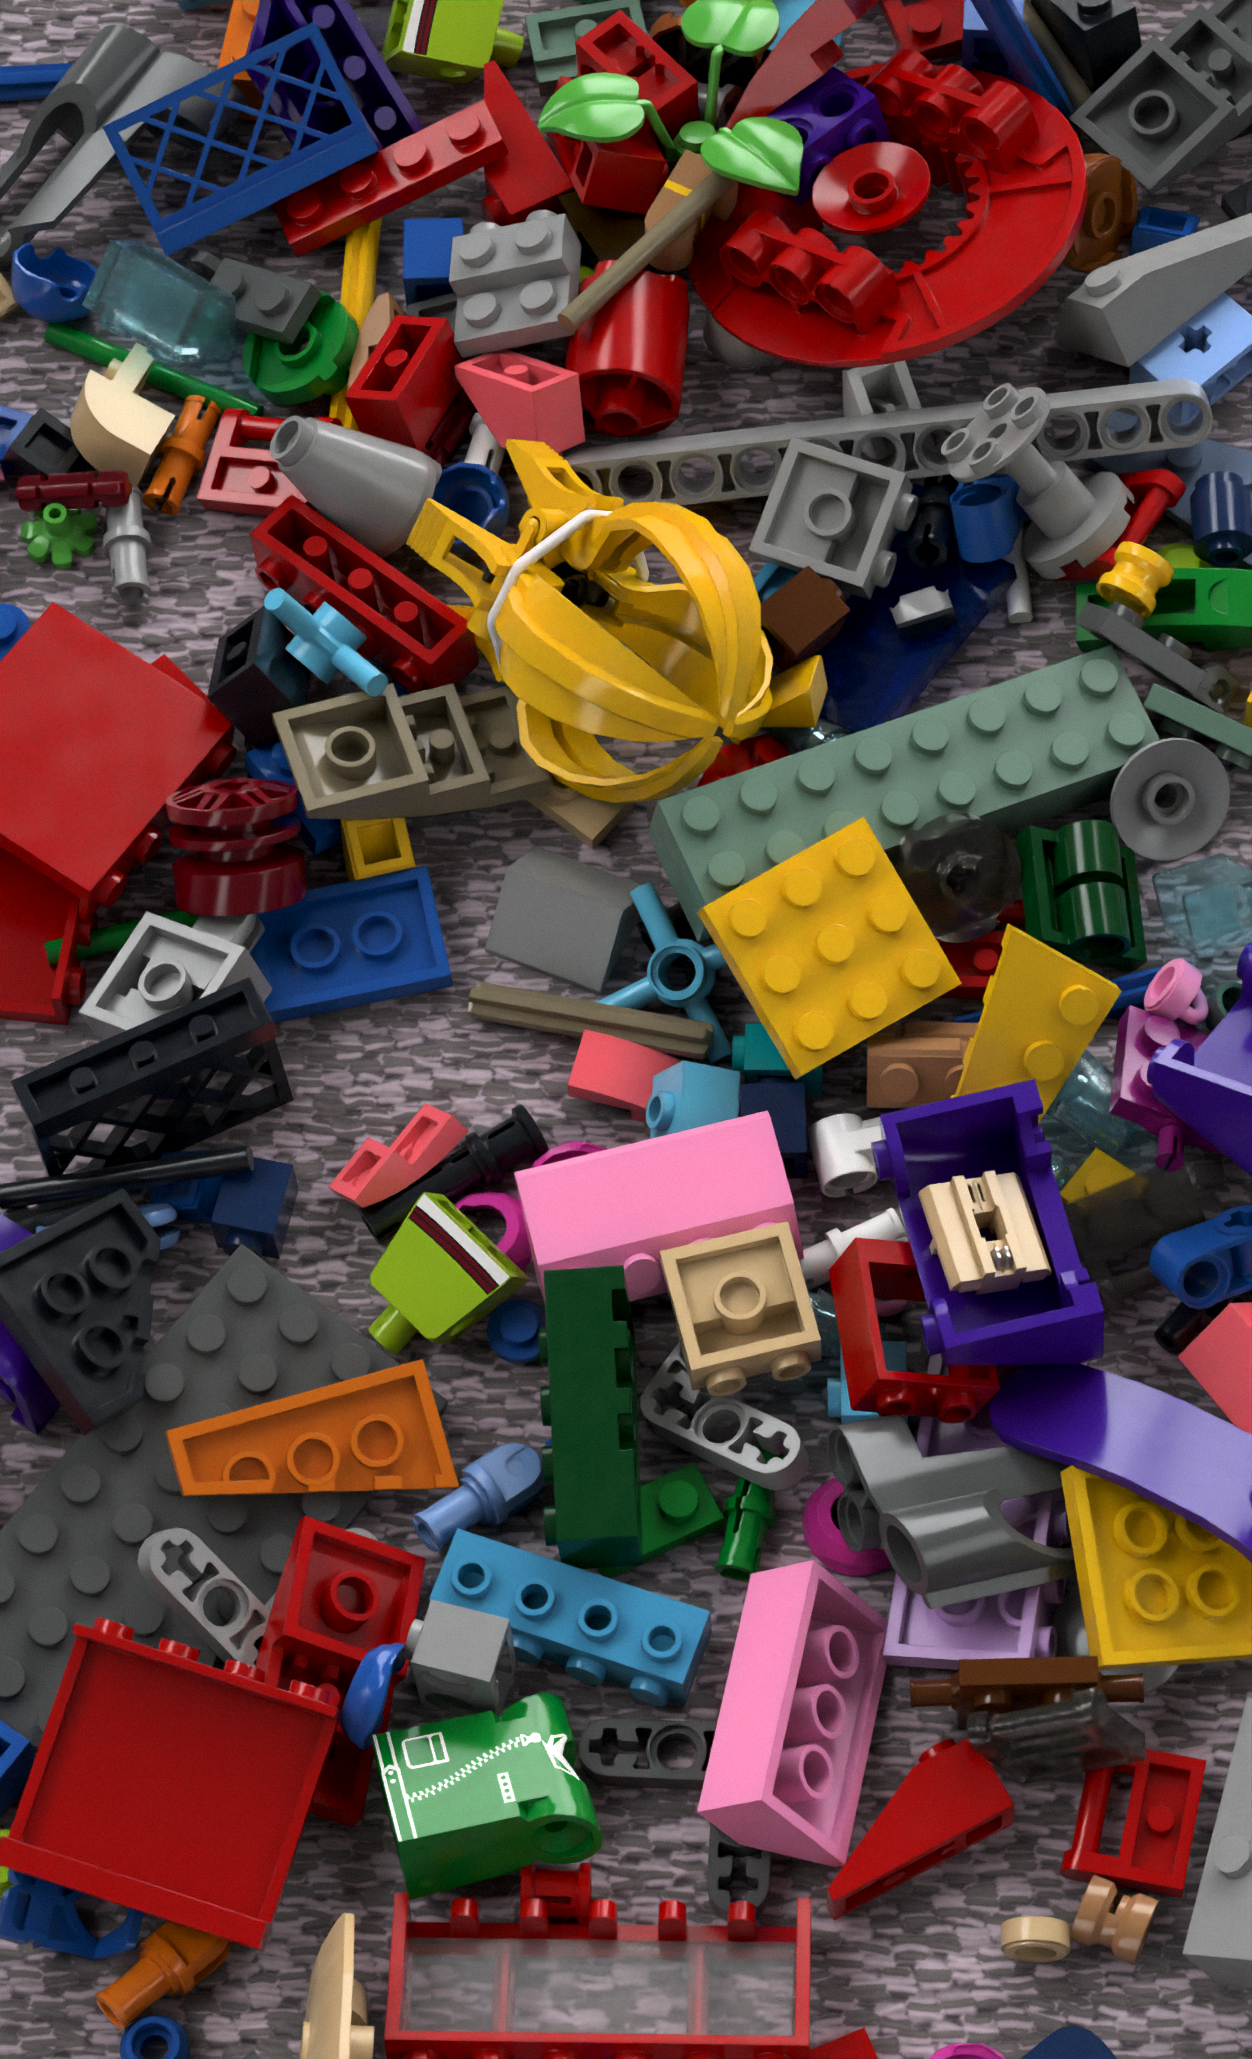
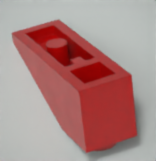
(530, 173)
(613, 174)
(933, 1815)

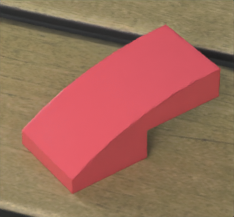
(616, 1072)
(383, 1171)

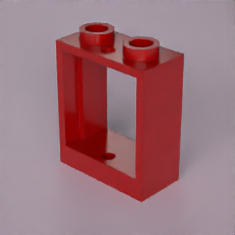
(888, 1271)

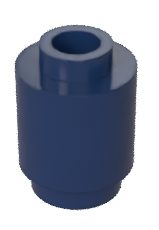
(1221, 519)

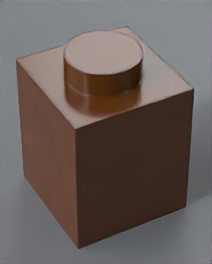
(802, 617)

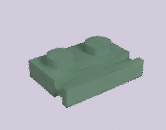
(554, 36)
(1187, 719)

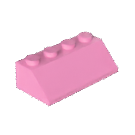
(654, 1198)
(796, 1716)

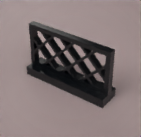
(146, 1065)

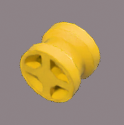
(1135, 578)

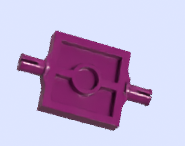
(1131, 1094)

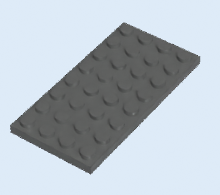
(81, 1529)

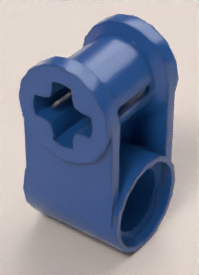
(987, 517)
(1220, 1254)

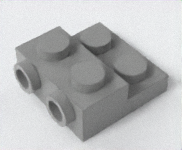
(513, 282)
(835, 517)

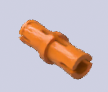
(182, 455)

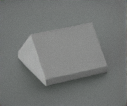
(563, 919)

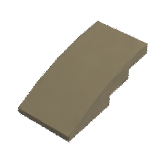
(408, 753)

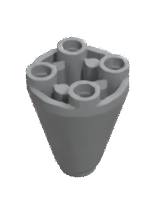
(356, 479)

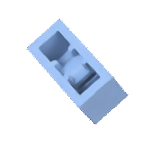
(1207, 349)

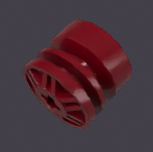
(236, 847)

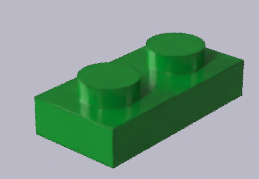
(673, 1513)

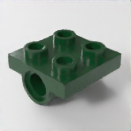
(1082, 893)

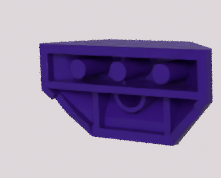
(359, 62)

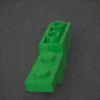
(1193, 608)

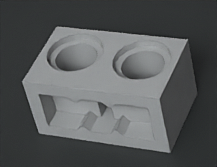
(461, 1659)

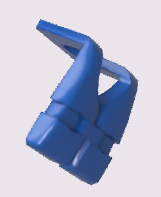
(47, 1918)

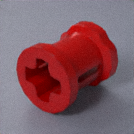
(564, 1890)

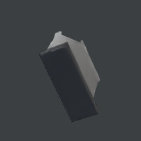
(923, 612)

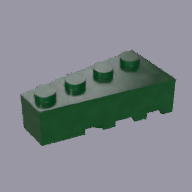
(591, 1418)

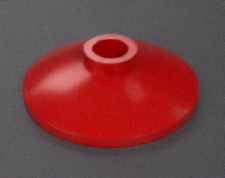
(871, 188)

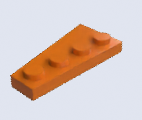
(334, 1438)

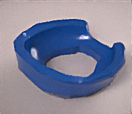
(368, 1692)

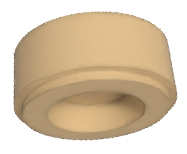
(1035, 1938)

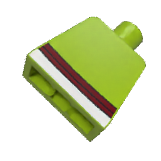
(448, 39)
(439, 1276)

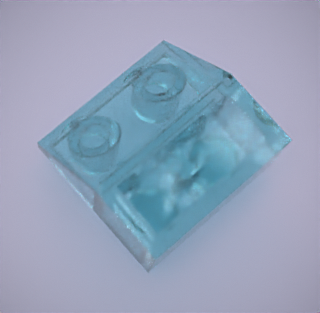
(162, 305)

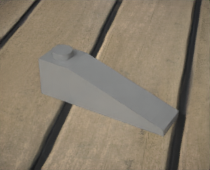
(1149, 295)

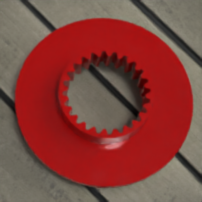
(1026, 191)

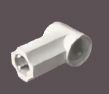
(844, 1153)

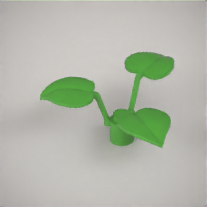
(754, 152)

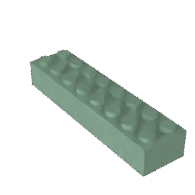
(995, 753)

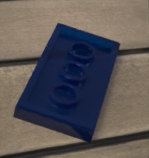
(867, 665)

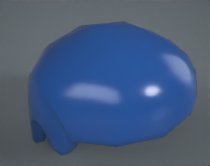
(51, 285)
(475, 495)

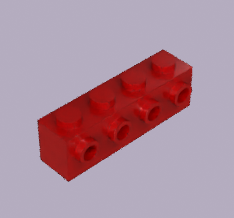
(403, 623)

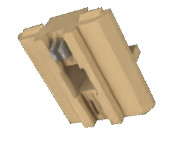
(963, 1207)

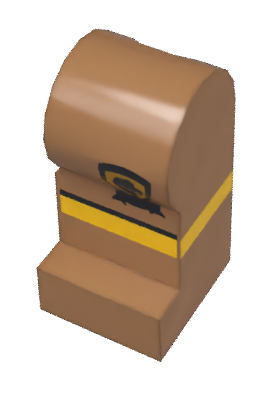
(684, 178)

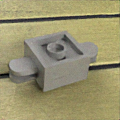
(170, 967)

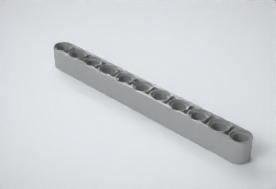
(904, 428)

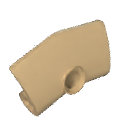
(336, 2001)

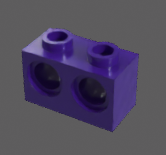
(831, 118)

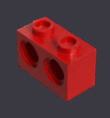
(627, 50)

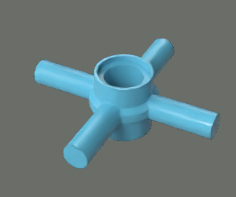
(325, 642)
(656, 982)

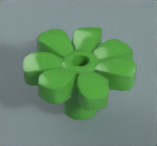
(59, 534)

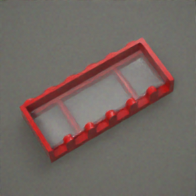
(597, 1986)

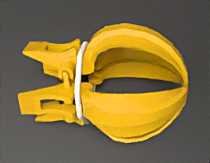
(557, 632)

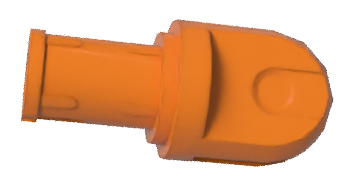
(171, 1963)

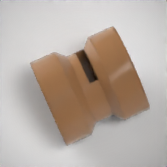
(1114, 1919)

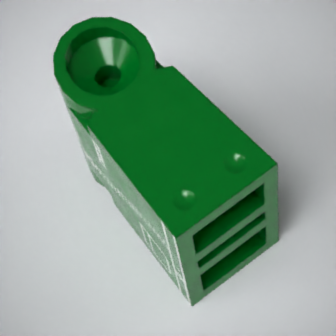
(485, 1795)

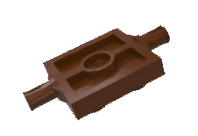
(1020, 1684)

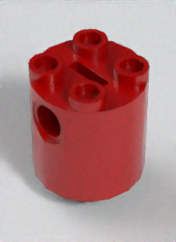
(632, 355)

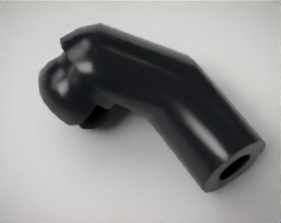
(1187, 1322)

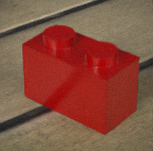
(407, 381)

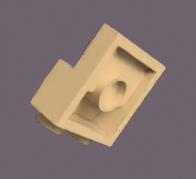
(741, 1308)

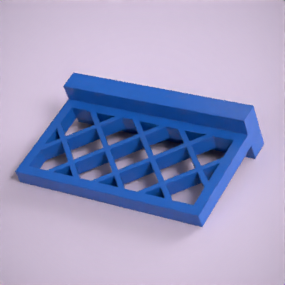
(263, 186)

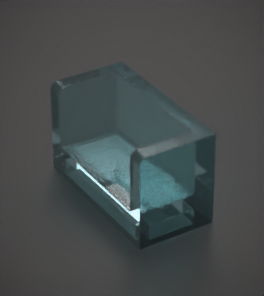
(1206, 904)

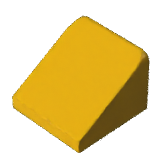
(797, 695)
(375, 847)

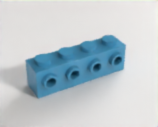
(579, 1618)

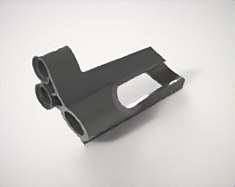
(107, 81)
(942, 1512)

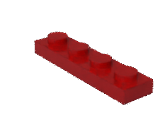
(390, 178)

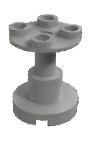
(1067, 513)

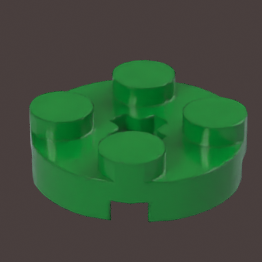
(316, 369)

